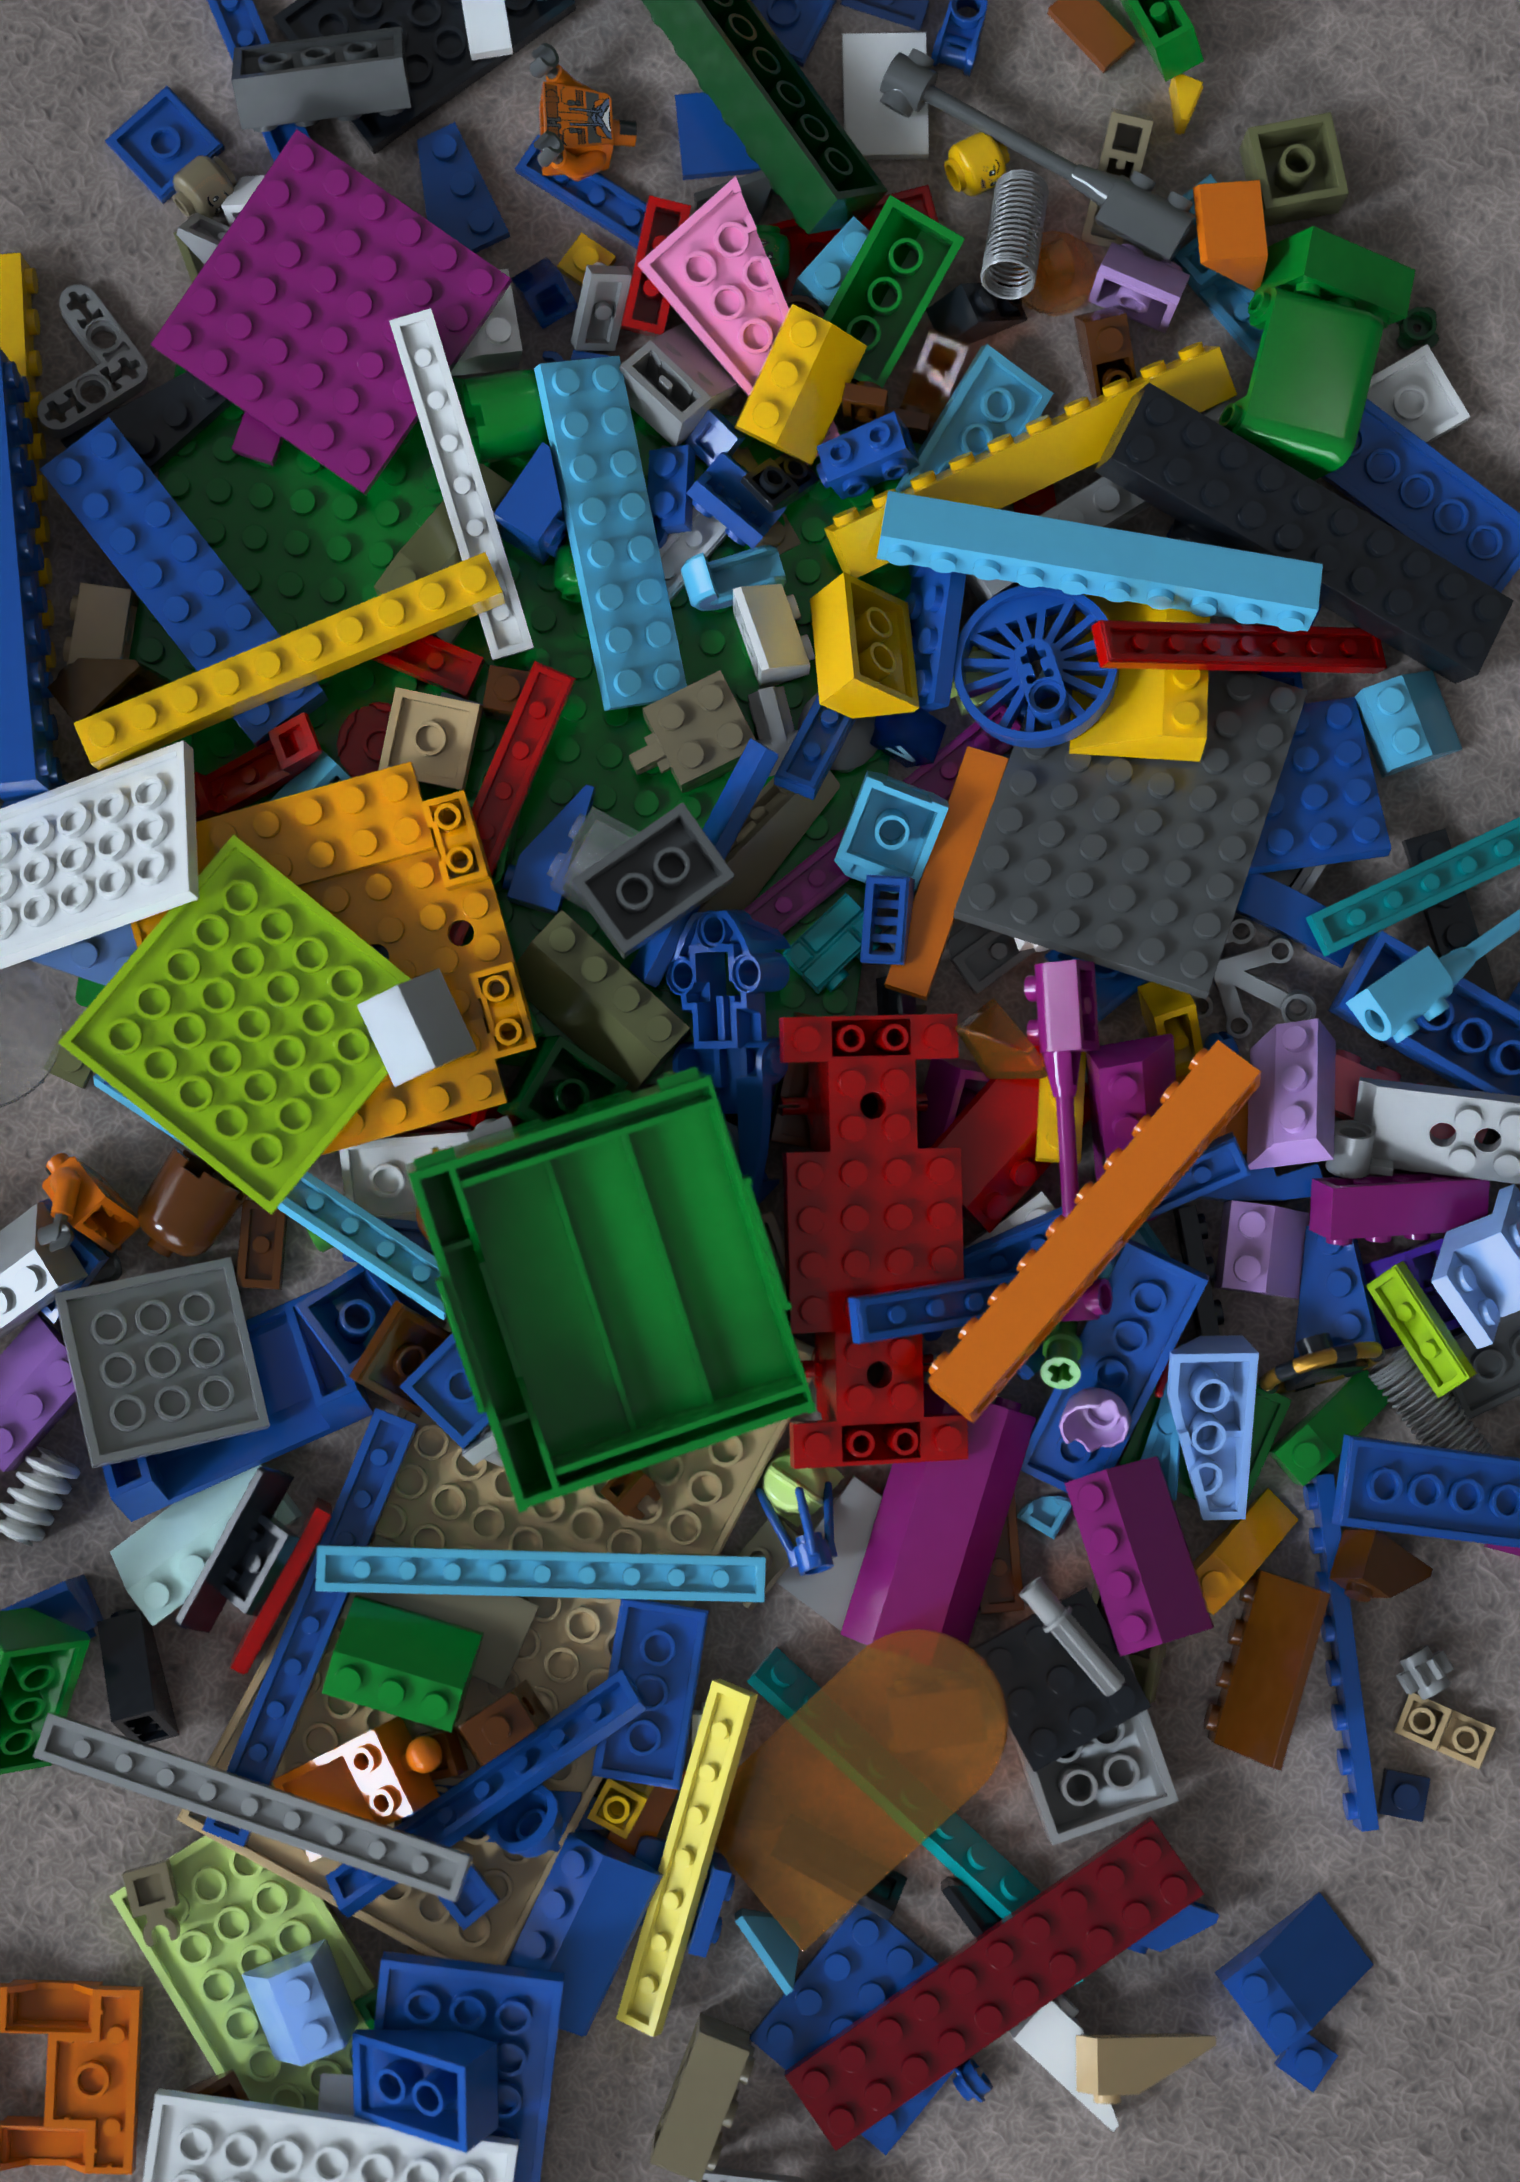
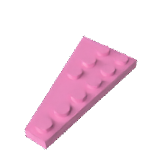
(723, 285)

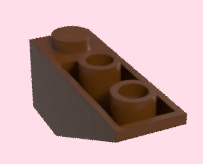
(1105, 348)

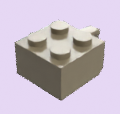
(694, 733)

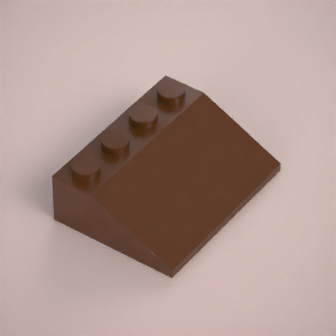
(1266, 1667)

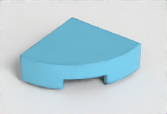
(1046, 1514)

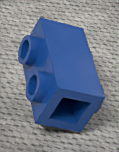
(867, 456)

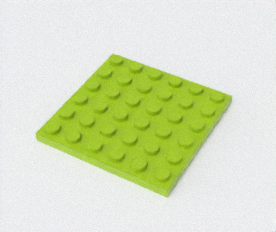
(243, 1025)

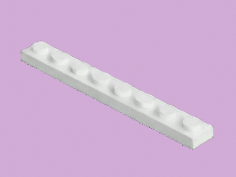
(459, 473)

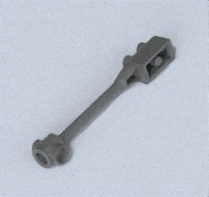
(1126, 204)

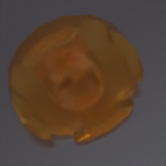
(1063, 275)

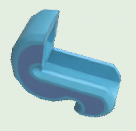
(712, 583)

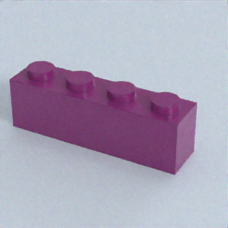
(1394, 1206)

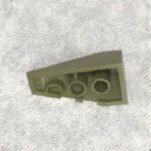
(436, 548)

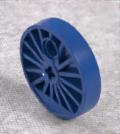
(1015, 672)

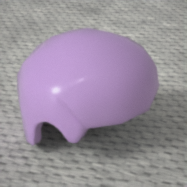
(1095, 1419)

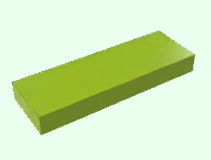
(1421, 1329)

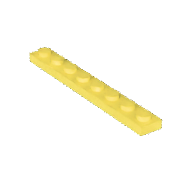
(687, 1857)

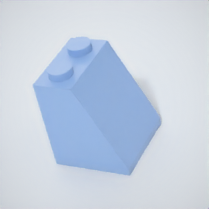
(302, 2004)

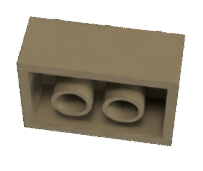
(702, 2098)

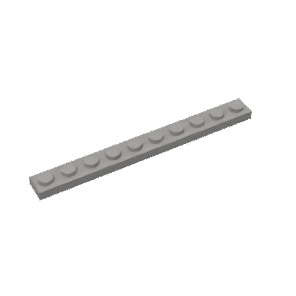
(254, 1806)

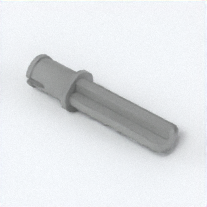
(1072, 1636)

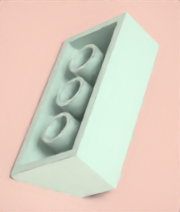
(171, 1550)

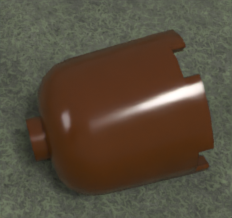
(186, 1206)

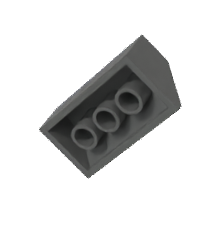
(321, 79)

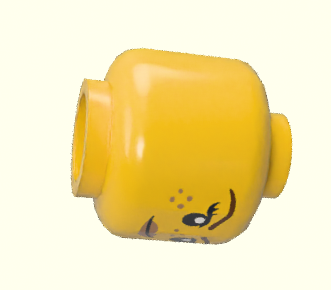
(976, 164)

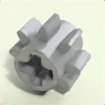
(1424, 1672)

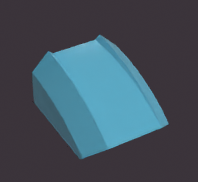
(890, 829)

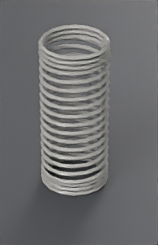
(1001, 207)
(1401, 1364)

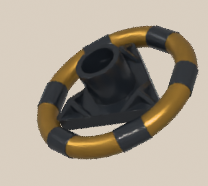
(1320, 1364)

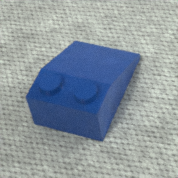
(1295, 1973)
(427, 2084)

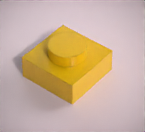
(583, 253)

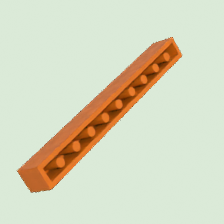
(1093, 1231)

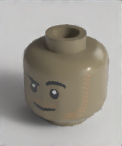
(203, 186)

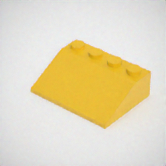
(1152, 709)

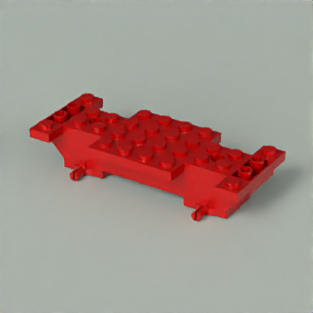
(865, 1221)

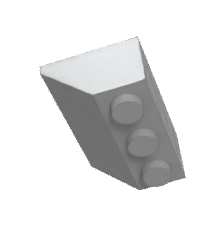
(30, 1271)

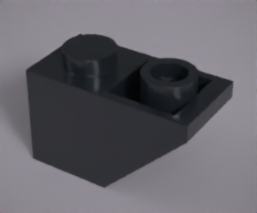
(974, 314)

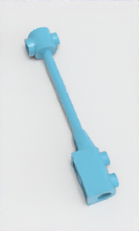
(1422, 985)

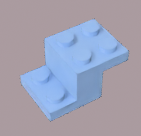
(1481, 1269)

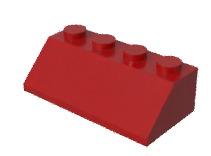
(998, 1147)

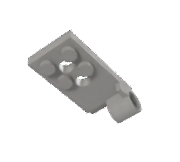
(1395, 1126)

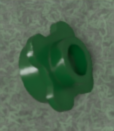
(1426, 320)

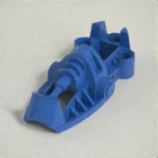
(732, 1031)

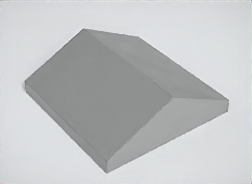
(416, 1027)

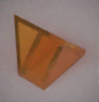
(1000, 1045)

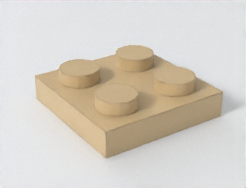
(433, 735)

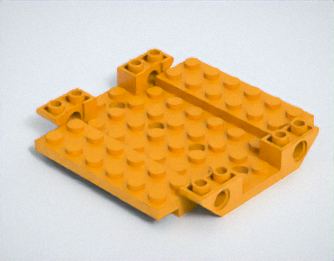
(399, 880)

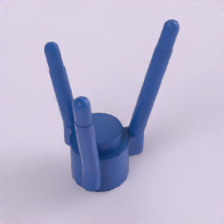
(812, 1551)

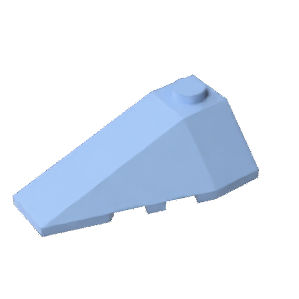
(1213, 1412)

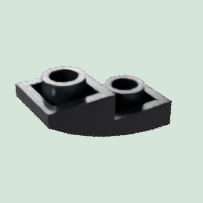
(780, 481)

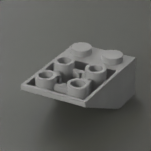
(676, 383)

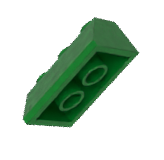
(403, 1663)

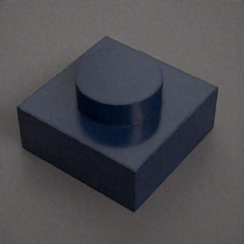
(1403, 1795)

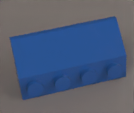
(585, 1922)

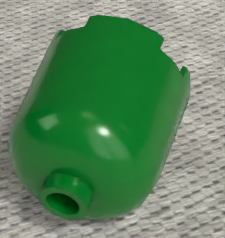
(505, 414)

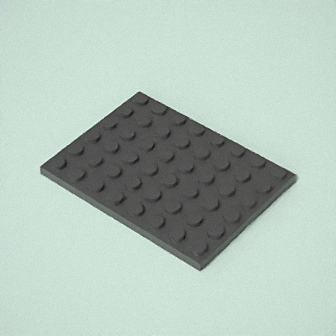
(1135, 853)

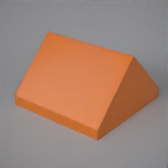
(1232, 230)

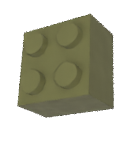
(1296, 168)

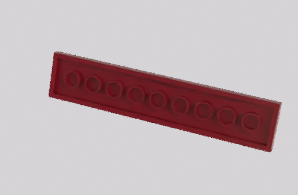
(993, 1983)

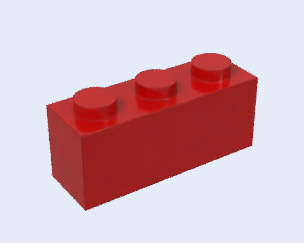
(645, 306)

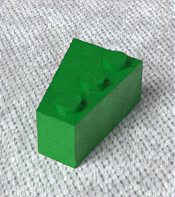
(1340, 272)

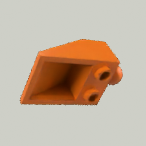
(370, 1776)

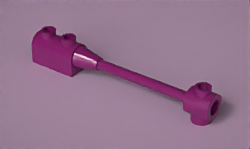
(1063, 1030)

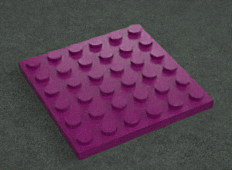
(302, 303)

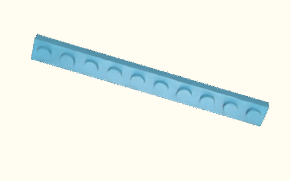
(348, 1230)
(540, 1573)

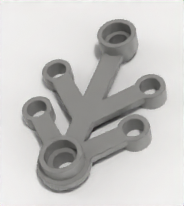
(1232, 974)

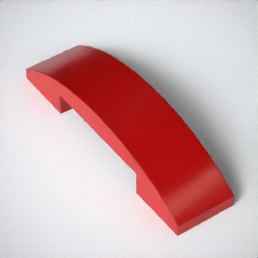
(259, 771)

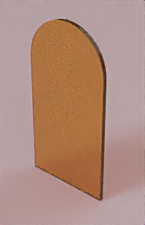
(862, 1776)

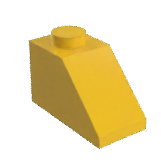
(1172, 1012)

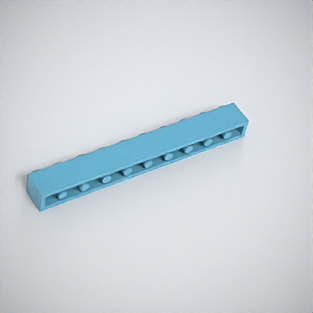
(1099, 561)

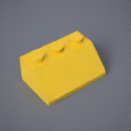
(800, 384)
(863, 650)

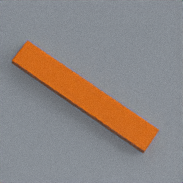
(946, 871)

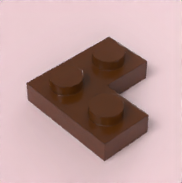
(868, 402)

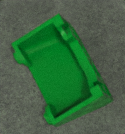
(1306, 380)

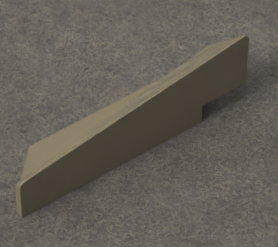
(766, 839)

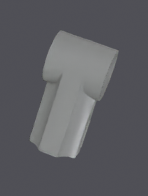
(772, 721)

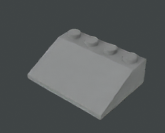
(1101, 1781)

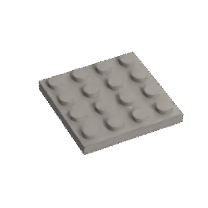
(161, 1361)

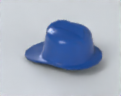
(528, 1824)

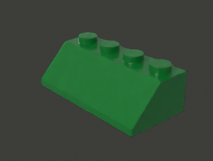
(892, 285)
(36, 1678)

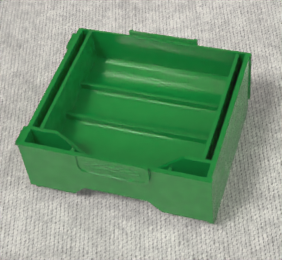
(610, 1287)

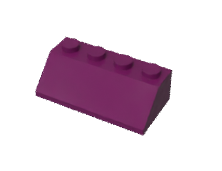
(1124, 1087)
(1139, 1555)

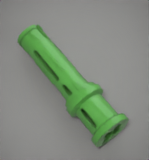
(1061, 1353)

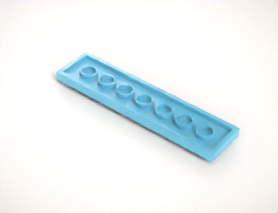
(610, 531)

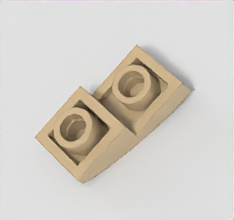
(1445, 1730)

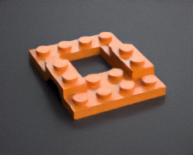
(89, 2075)

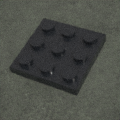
(1047, 1693)

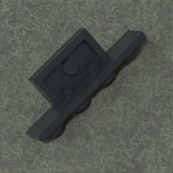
(245, 1557)

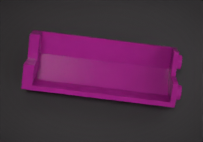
(940, 1531)

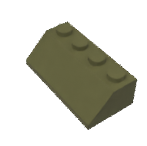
(598, 1002)

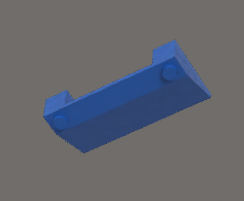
(303, 1401)

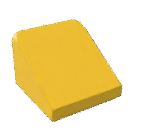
(1184, 97)

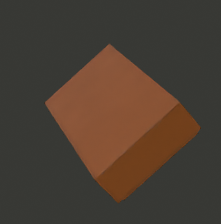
(1092, 30)

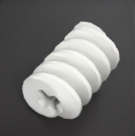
(37, 1496)

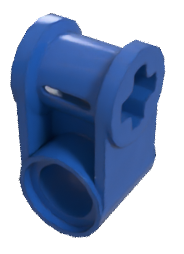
(960, 36)

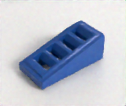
(872, 902)

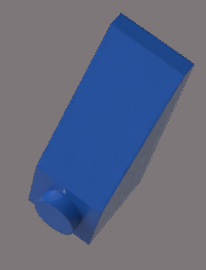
(528, 880)

